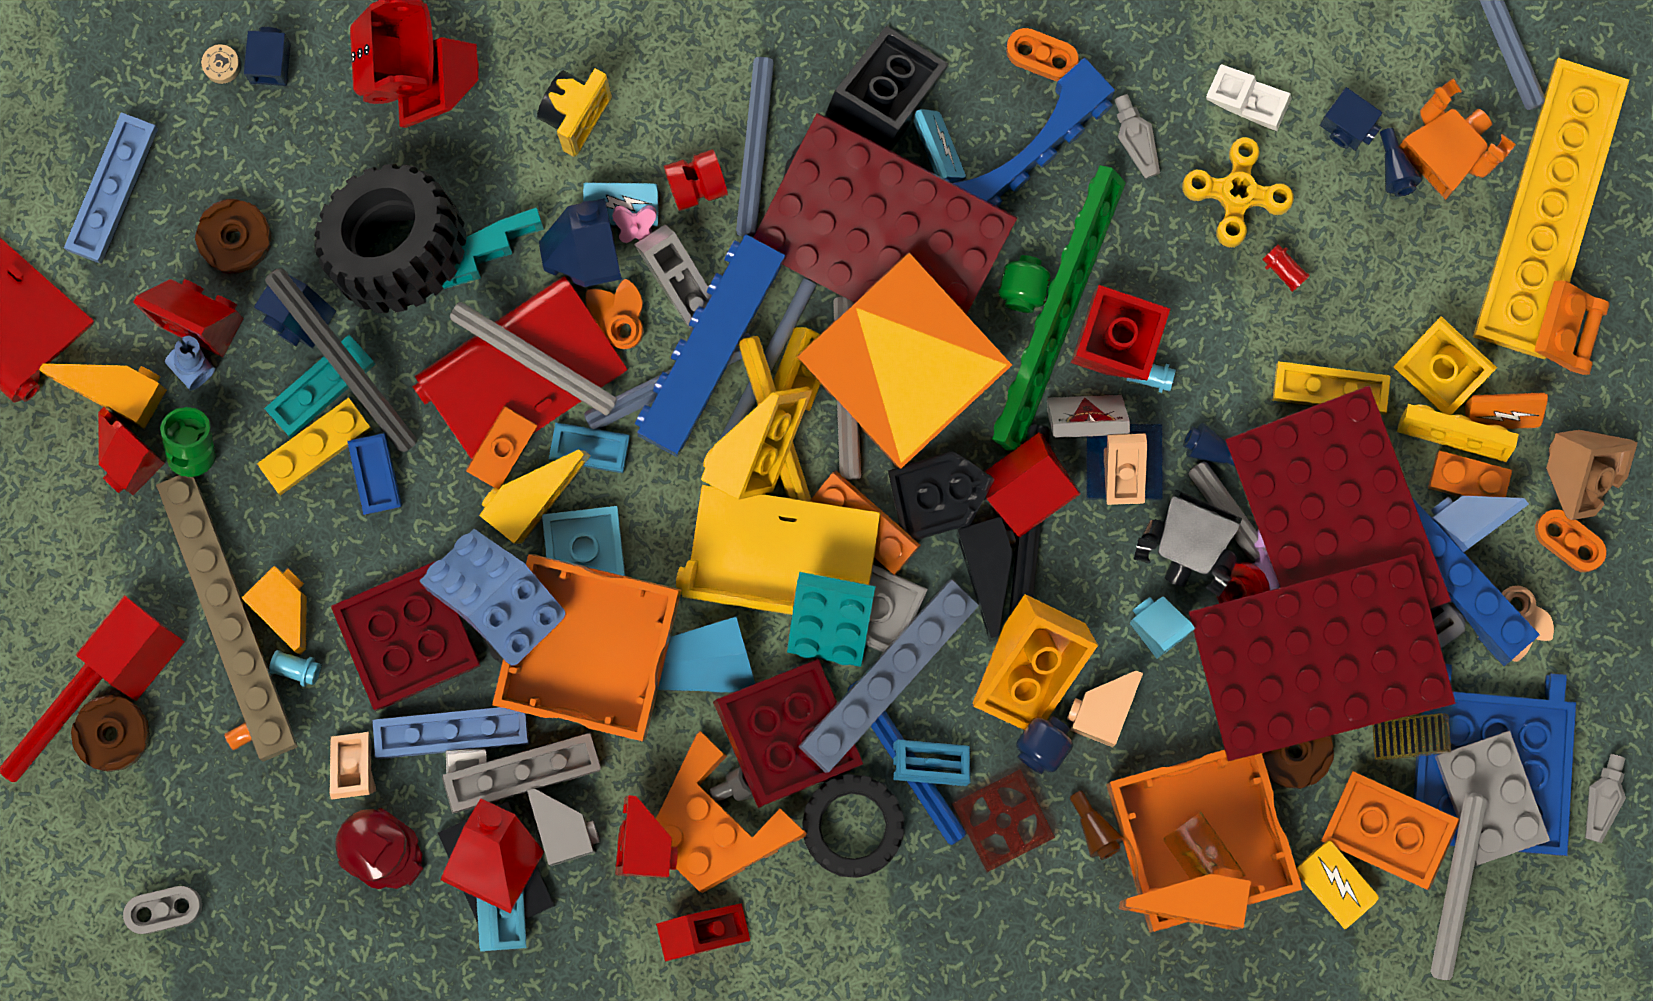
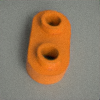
(1043, 52)
(1570, 539)

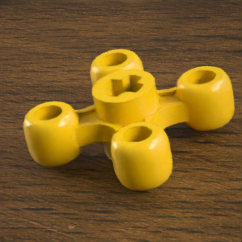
(1236, 206)

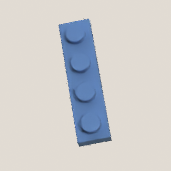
(111, 188)
(449, 731)

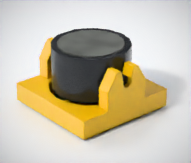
(574, 107)

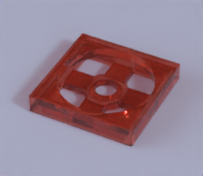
(1010, 834)

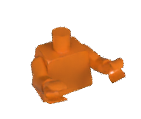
(1452, 145)

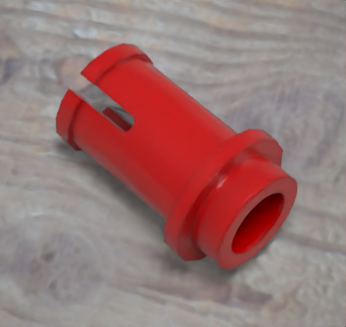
(1285, 267)

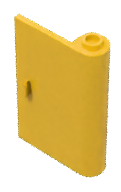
(754, 558)

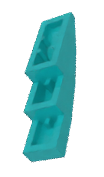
(493, 244)

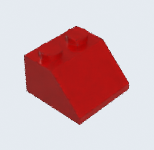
(1120, 334)

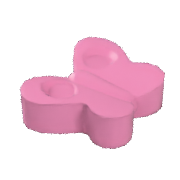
(634, 224)

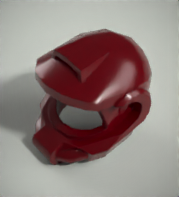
(378, 849)

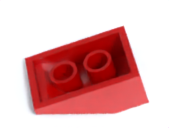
(188, 312)

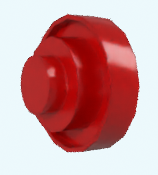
(1245, 581)

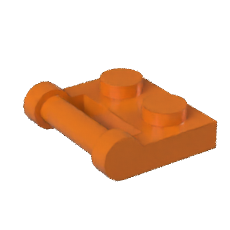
(1562, 326)

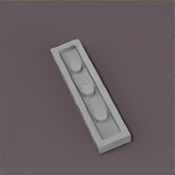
(521, 773)

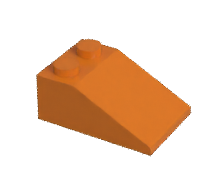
(1207, 900)

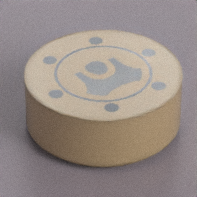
(221, 64)

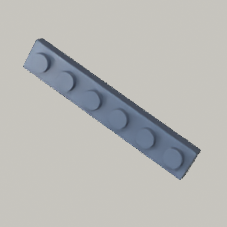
(888, 676)

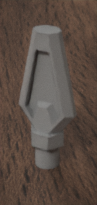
(1137, 137)
(1605, 799)

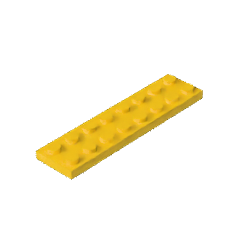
(1551, 203)

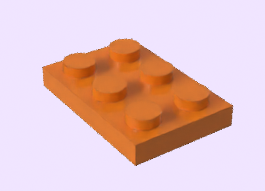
(1391, 830)

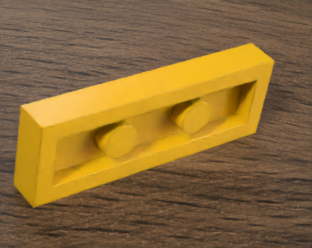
(1318, 384)
(1457, 432)
(314, 446)

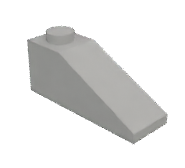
(674, 271)

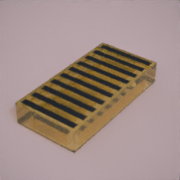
(1412, 737)

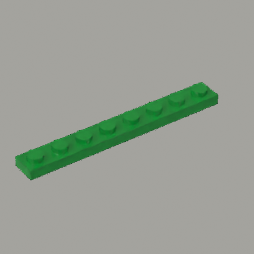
(1062, 301)

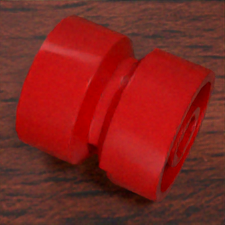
(708, 178)

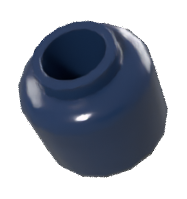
(1044, 744)

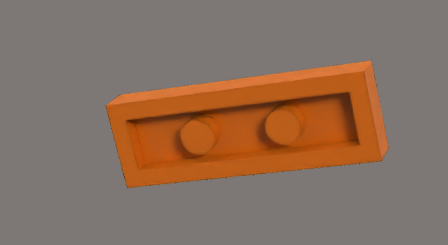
(893, 543)

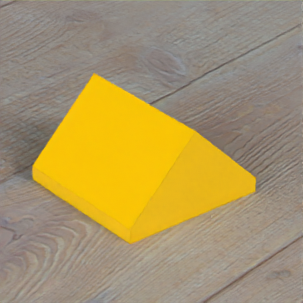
(1445, 367)

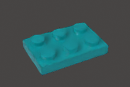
(830, 619)

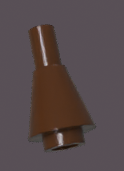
(1099, 834)

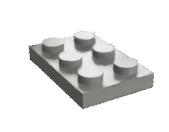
(1496, 772)

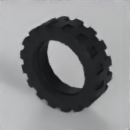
(885, 801)

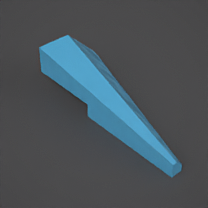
(707, 660)

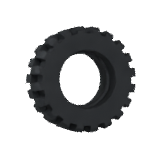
(364, 211)

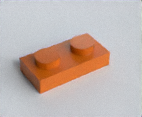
(1468, 477)

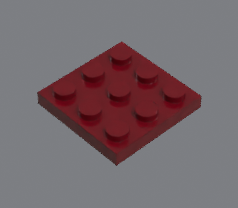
(403, 639)
(769, 725)

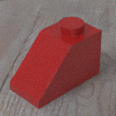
(703, 932)

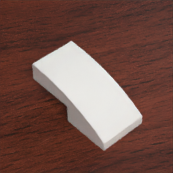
(1247, 98)

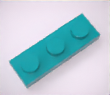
(314, 391)

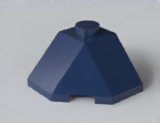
(582, 245)

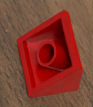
(1029, 485)
(129, 648)

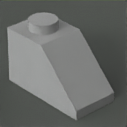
(562, 829)

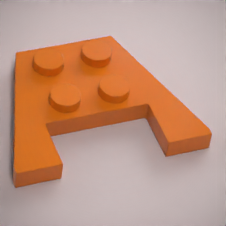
(706, 836)

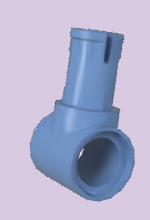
(189, 363)

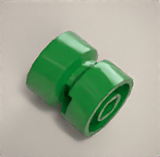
(188, 441)

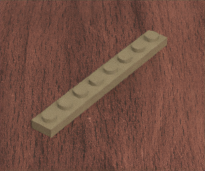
(227, 617)

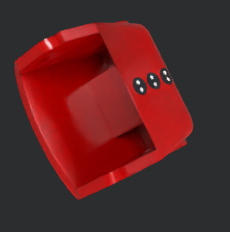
(392, 51)

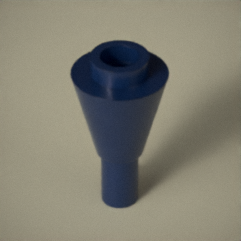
(1399, 172)
(1207, 445)

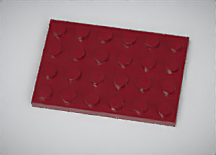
(860, 208)
(1332, 493)
(1321, 657)

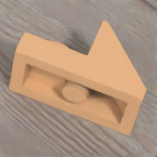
(1125, 468)
(351, 766)

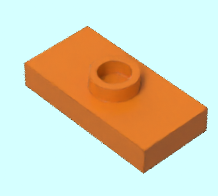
(501, 447)

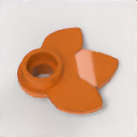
(615, 310)

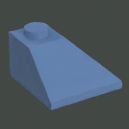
(1474, 517)

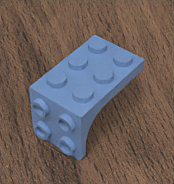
(494, 595)

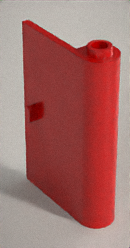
(34, 324)
(479, 379)

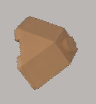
(1586, 467)

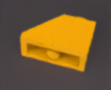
(281, 605)

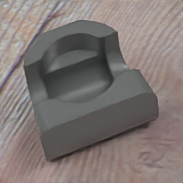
(735, 785)

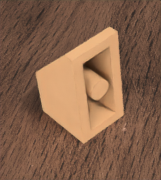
(1104, 709)

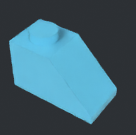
(1160, 625)

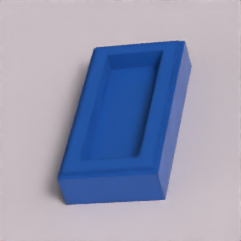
(374, 473)

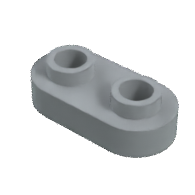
(163, 909)

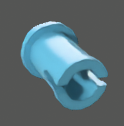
(1159, 377)
(295, 668)

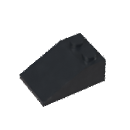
(886, 88)

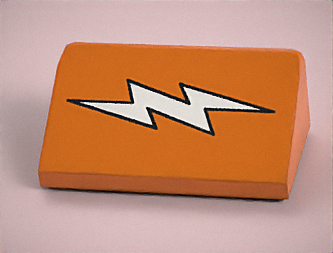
(1508, 410)

